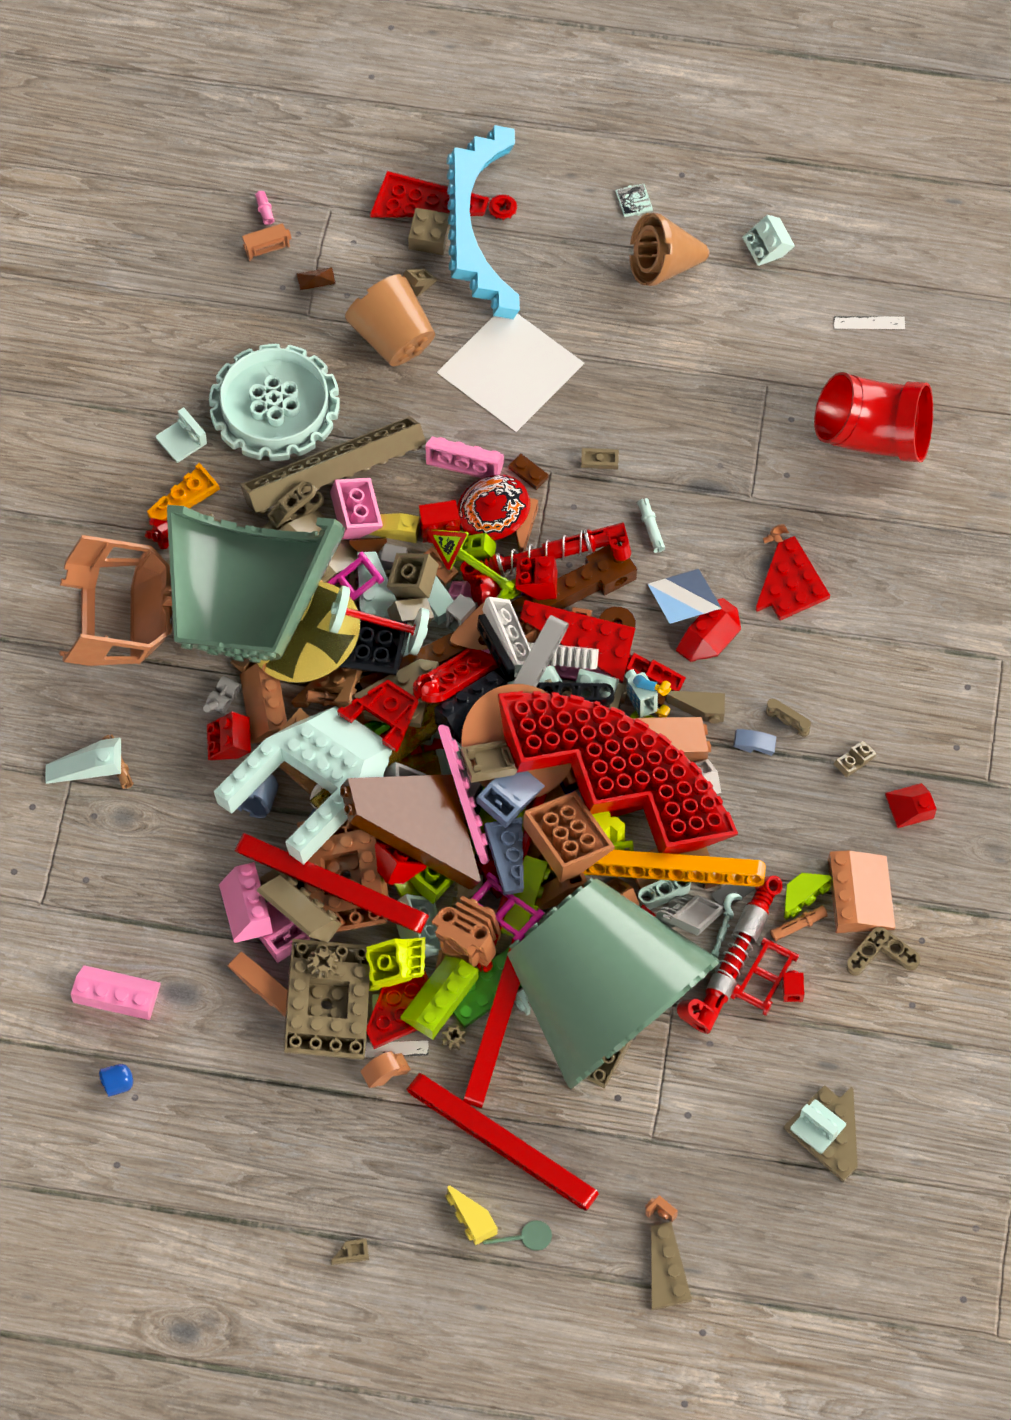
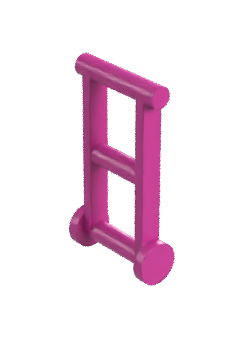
(362, 558)
(492, 881)

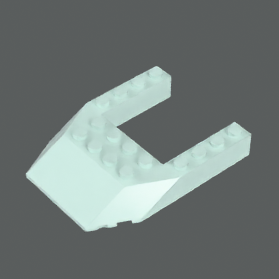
(323, 750)

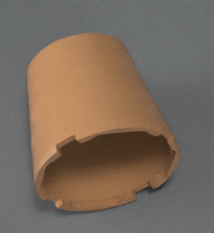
(392, 320)

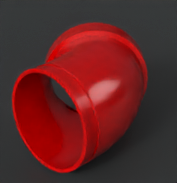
(876, 416)

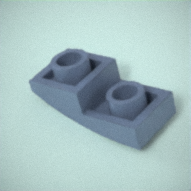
(754, 740)

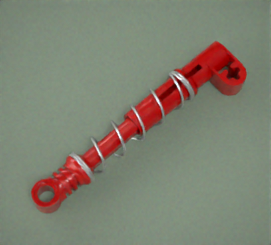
(576, 544)

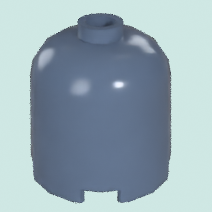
(262, 799)

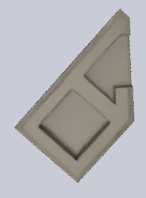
(352, 1252)

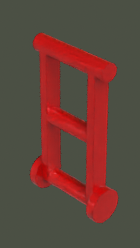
(767, 1004)

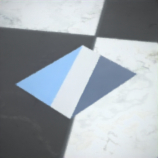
(684, 596)

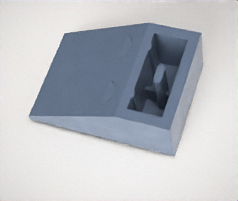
(508, 796)

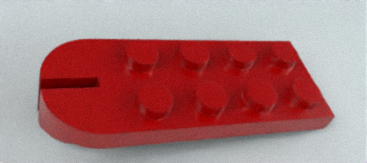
(453, 675)

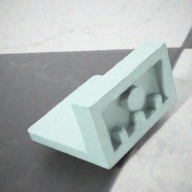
(182, 437)

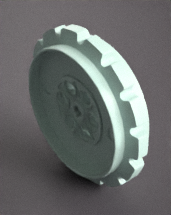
(258, 432)

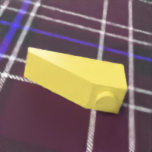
(399, 527)

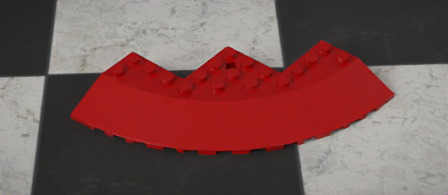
(617, 766)

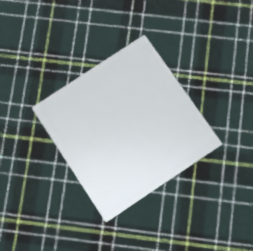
(510, 369)

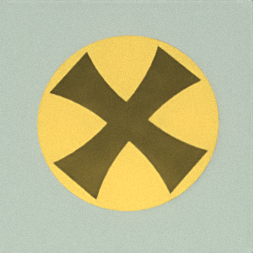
(313, 648)

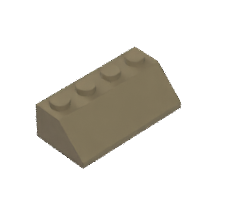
(300, 907)

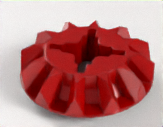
(500, 201)

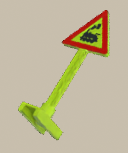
(449, 547)

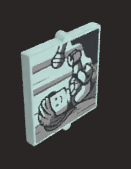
(634, 200)

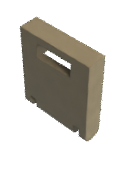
(491, 759)

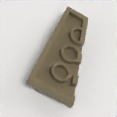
(668, 1277)

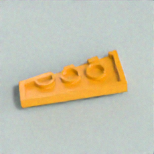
(191, 491)

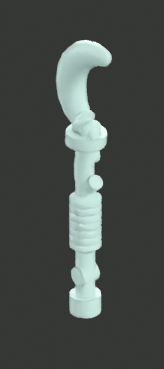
(728, 914)

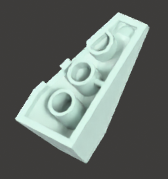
(91, 761)

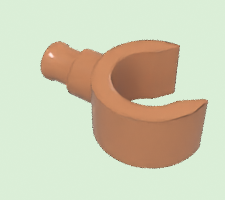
(775, 534)

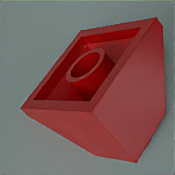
(911, 805)
(395, 865)

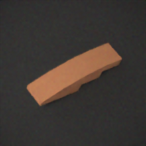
(260, 981)

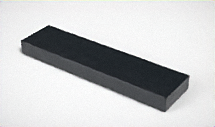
(495, 648)

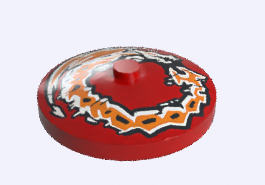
(494, 506)

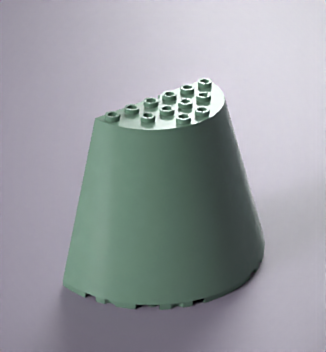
(245, 585)
(602, 974)

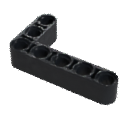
(578, 688)

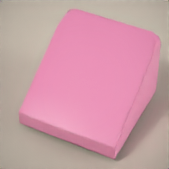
(458, 588)

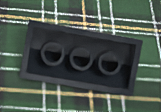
(456, 708)

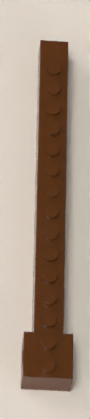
(598, 573)

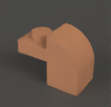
(384, 1067)

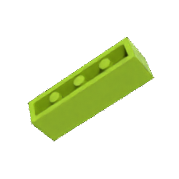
(534, 873)

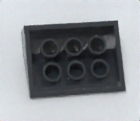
(377, 649)

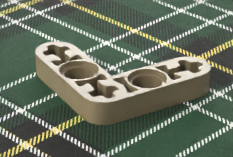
(884, 946)

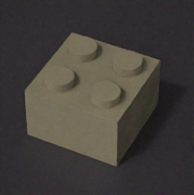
(429, 231)
(412, 575)

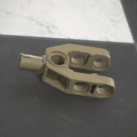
(283, 514)

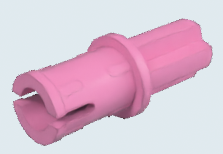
(264, 207)

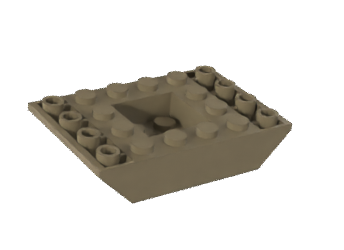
(334, 1030)

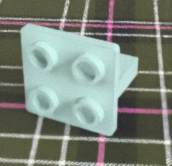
(817, 1126)

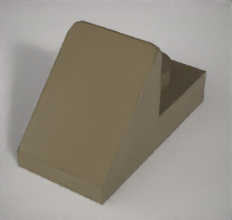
(419, 280)

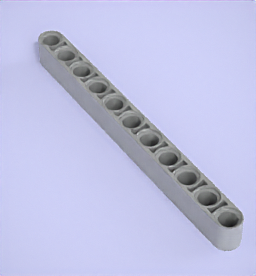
(534, 666)

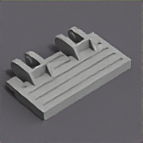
(690, 913)

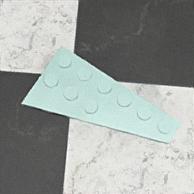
(378, 597)

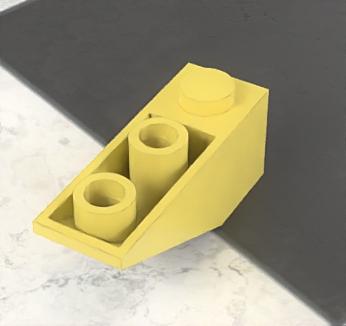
(475, 1217)

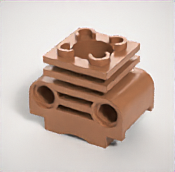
(467, 931)

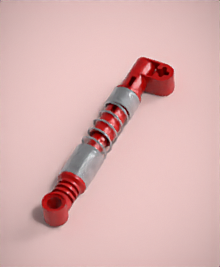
(723, 981)

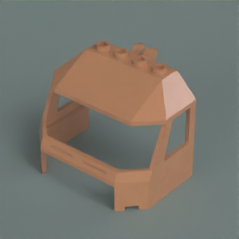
(149, 601)

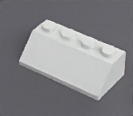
(508, 629)

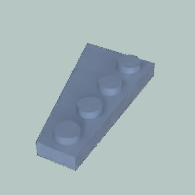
(507, 854)

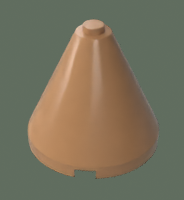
(663, 250)

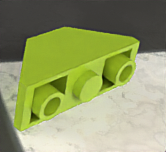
(803, 892)

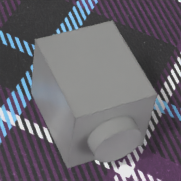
(388, 555)

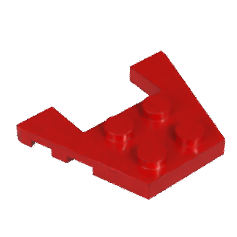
(388, 704)

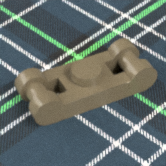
(788, 716)

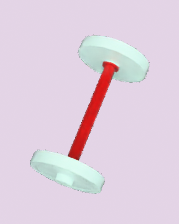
(418, 630)

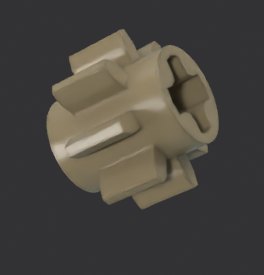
(453, 1044)

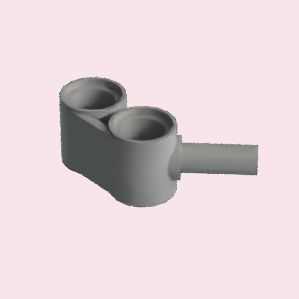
(221, 700)

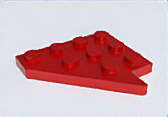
(791, 582)
(392, 1002)

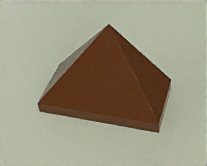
(316, 278)
(368, 544)

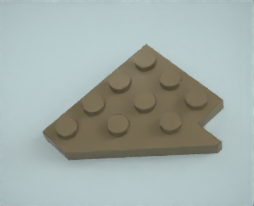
(405, 680)
(842, 1153)

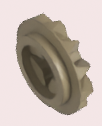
(322, 971)

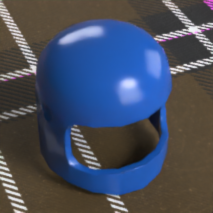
(116, 1079)

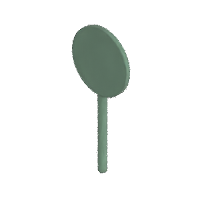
(534, 1235)

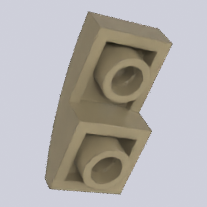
(855, 759)

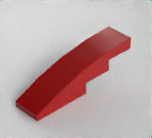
(655, 671)

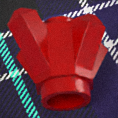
(159, 532)

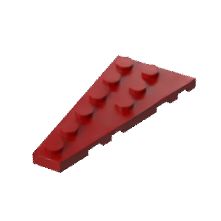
(403, 194)
(584, 631)

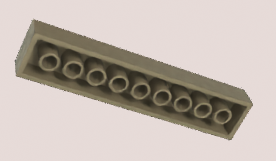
(335, 463)

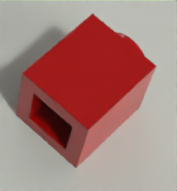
(793, 986)

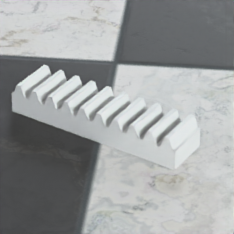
(574, 657)

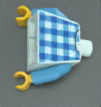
(644, 694)

